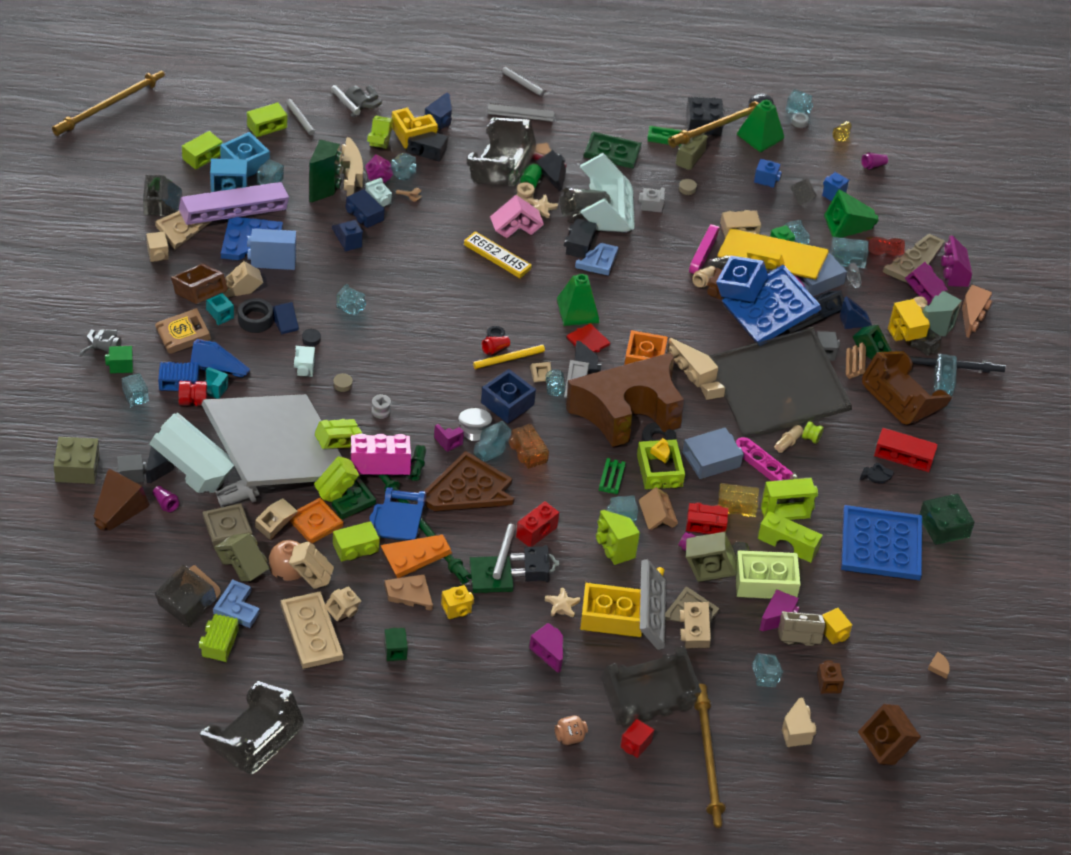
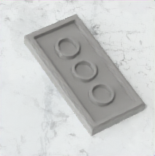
(652, 604)

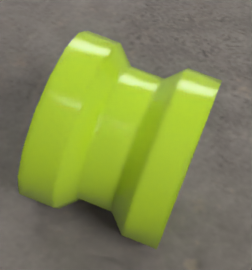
(812, 432)

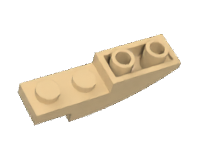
(352, 166)

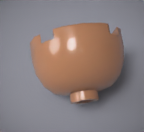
(280, 558)

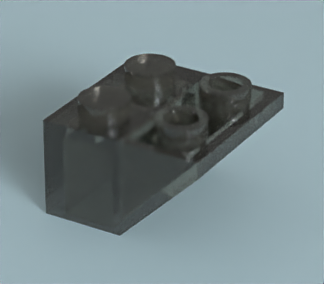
(160, 196)

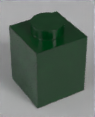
(395, 644)

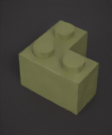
(243, 554)

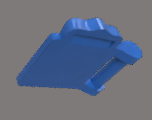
(398, 519)

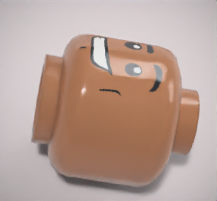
(571, 730)

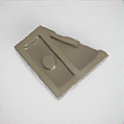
(688, 595)

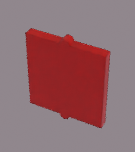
(590, 337)

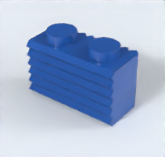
(172, 373)

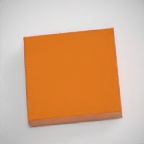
(316, 520)

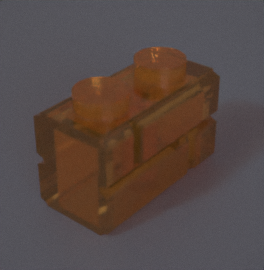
(529, 446)

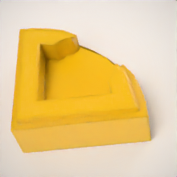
(661, 450)

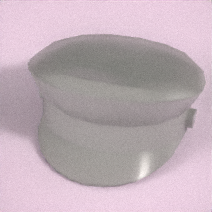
(473, 422)

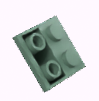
(942, 313)

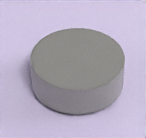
(800, 120)

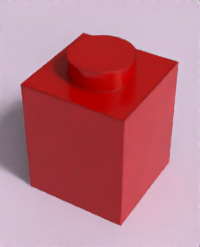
(637, 738)

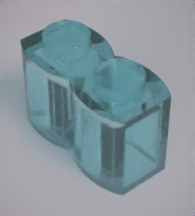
(492, 441)

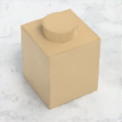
(157, 246)

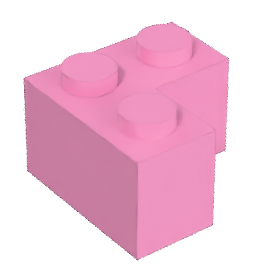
(516, 215)

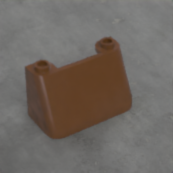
(892, 385)

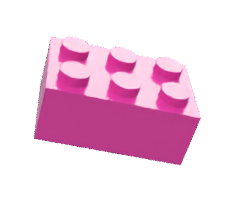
(381, 454)

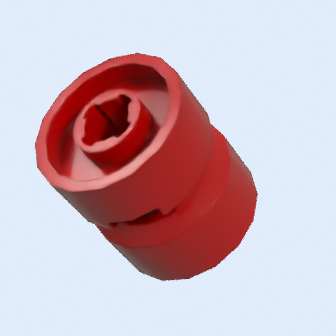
(192, 393)

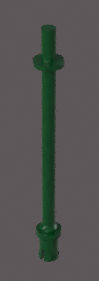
(454, 565)

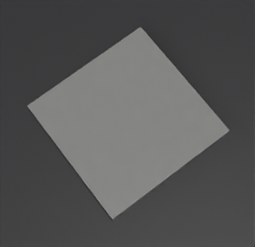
(270, 438)

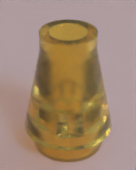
(842, 131)

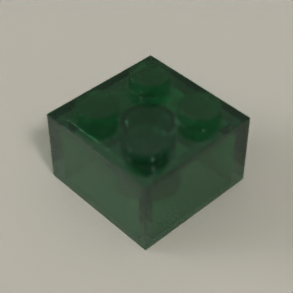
(946, 519)

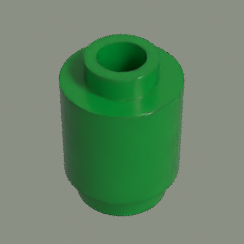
(531, 175)

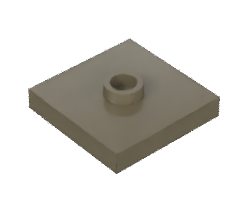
(226, 522)

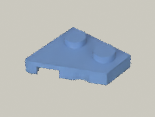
(599, 260)

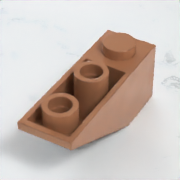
(974, 307)

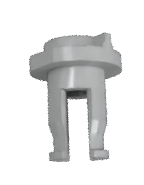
(235, 493)

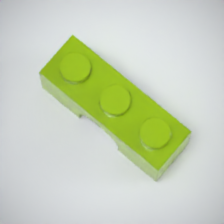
(804, 540)

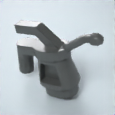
(359, 97)
(102, 340)

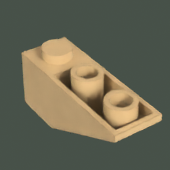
(694, 363)

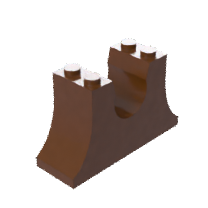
(617, 393)

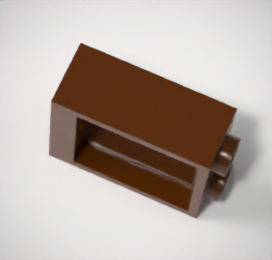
(200, 285)

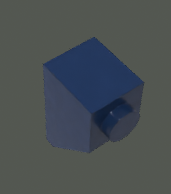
(440, 111)
(349, 234)

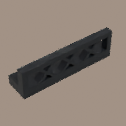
(830, 303)

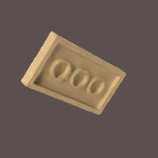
(311, 630)

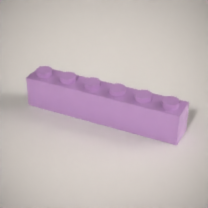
(233, 203)

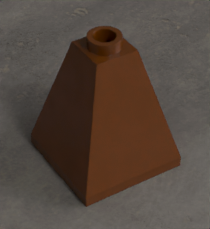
(118, 501)

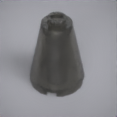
(578, 199)

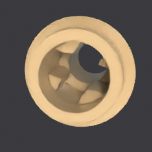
(702, 276)

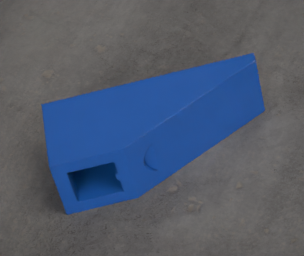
(214, 356)

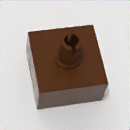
(889, 734)

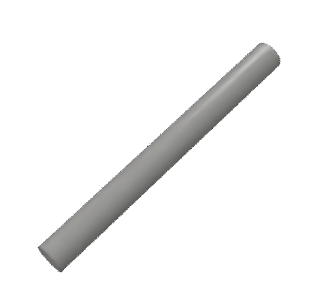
(504, 551)

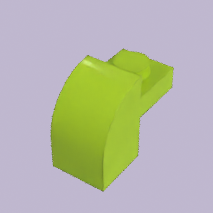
(380, 132)

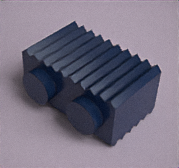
(364, 208)

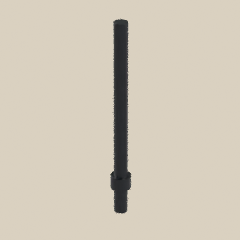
(985, 366)

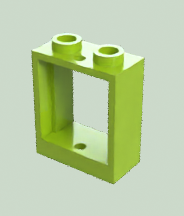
(657, 479)
(789, 489)

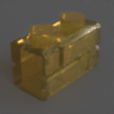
(738, 499)

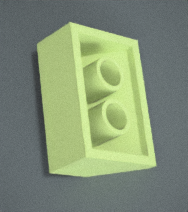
(764, 572)

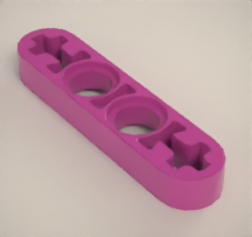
(704, 249)
(766, 461)

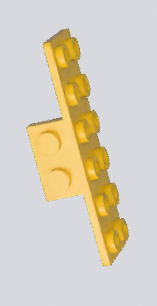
(797, 257)

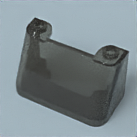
(259, 731)

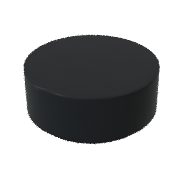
(495, 331)
(311, 337)

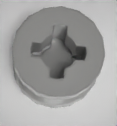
(381, 406)

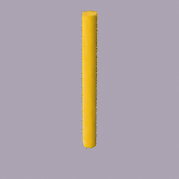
(510, 356)

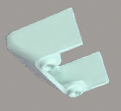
(619, 214)

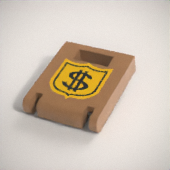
(179, 331)

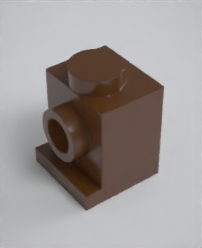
(713, 289)
(830, 677)

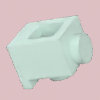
(379, 192)
(304, 360)

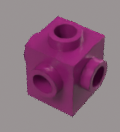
(379, 168)

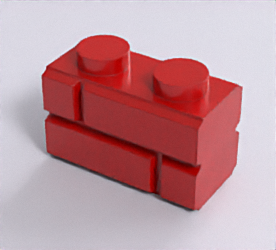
(706, 518)

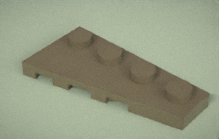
(922, 252)

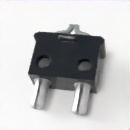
(535, 563)

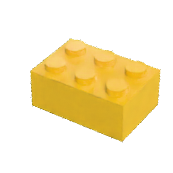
(611, 610)

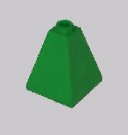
(762, 127)
(849, 216)
(577, 302)

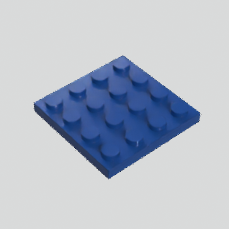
(776, 308)
(881, 542)

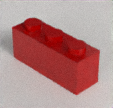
(905, 449)

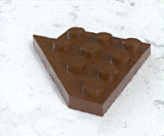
(468, 485)

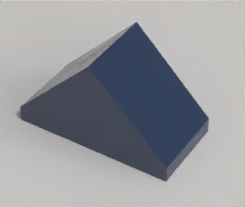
(853, 315)
(285, 317)

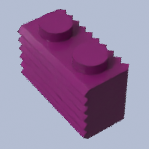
(925, 282)

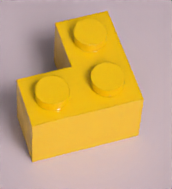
(407, 126)
(908, 321)

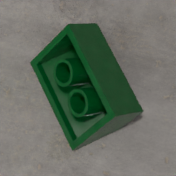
(324, 170)

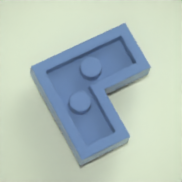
(233, 604)

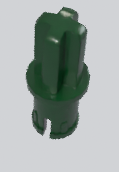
(417, 462)

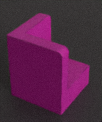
(448, 438)

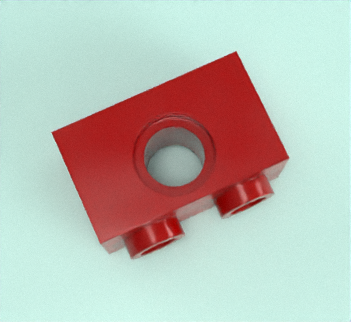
(537, 524)

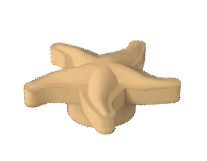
(543, 205)
(562, 603)

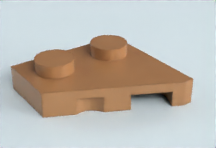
(409, 591)

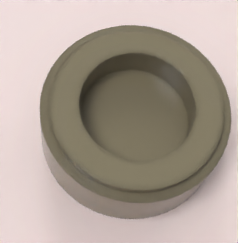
(687, 186)
(342, 382)

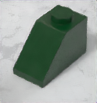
(873, 340)

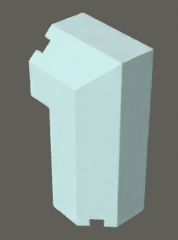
(193, 454)

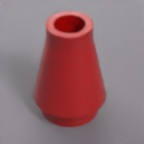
(494, 344)

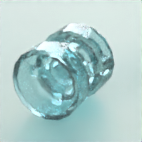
(555, 382)

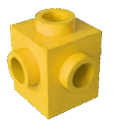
(457, 601)

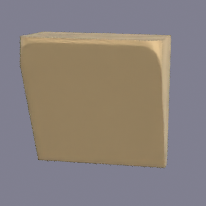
(539, 371)
(713, 390)

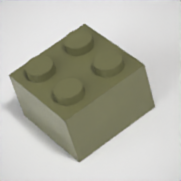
(76, 460)
(711, 556)

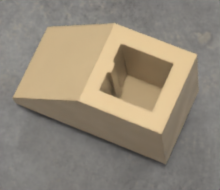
(243, 280)
(275, 518)
(798, 726)

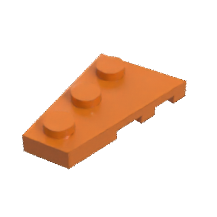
(414, 554)

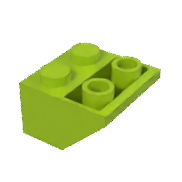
(617, 536)

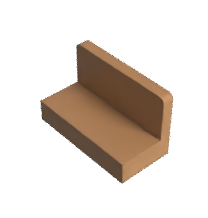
(657, 509)

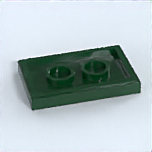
(618, 150)

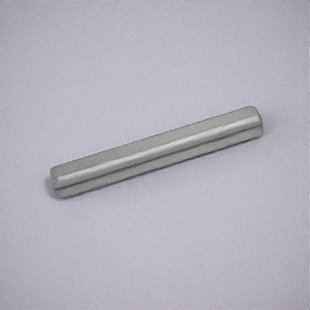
(520, 112)

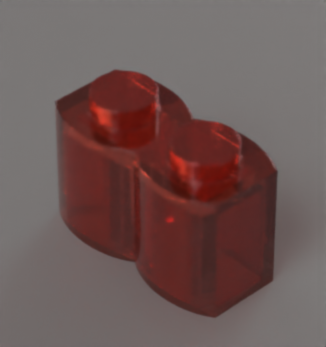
(888, 245)

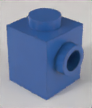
(767, 173)
(833, 184)

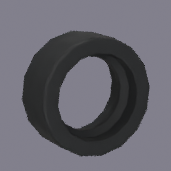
(254, 325)

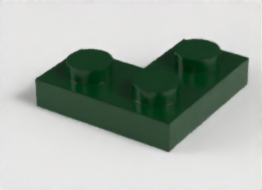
(355, 500)

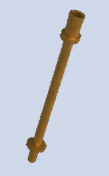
(69, 123)
(684, 136)
(715, 808)

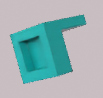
(216, 382)

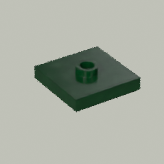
(482, 575)

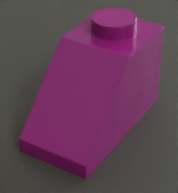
(780, 602)
(548, 645)

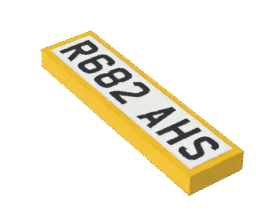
(497, 254)

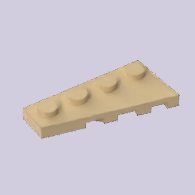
(176, 230)

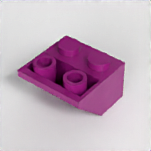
(956, 263)

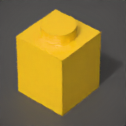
(836, 626)

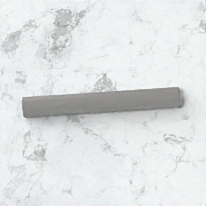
(522, 81)
(345, 100)
(300, 117)

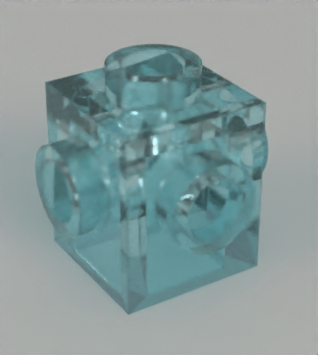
(406, 161)

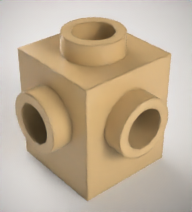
(343, 603)

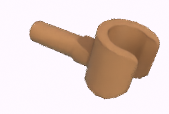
(413, 195)

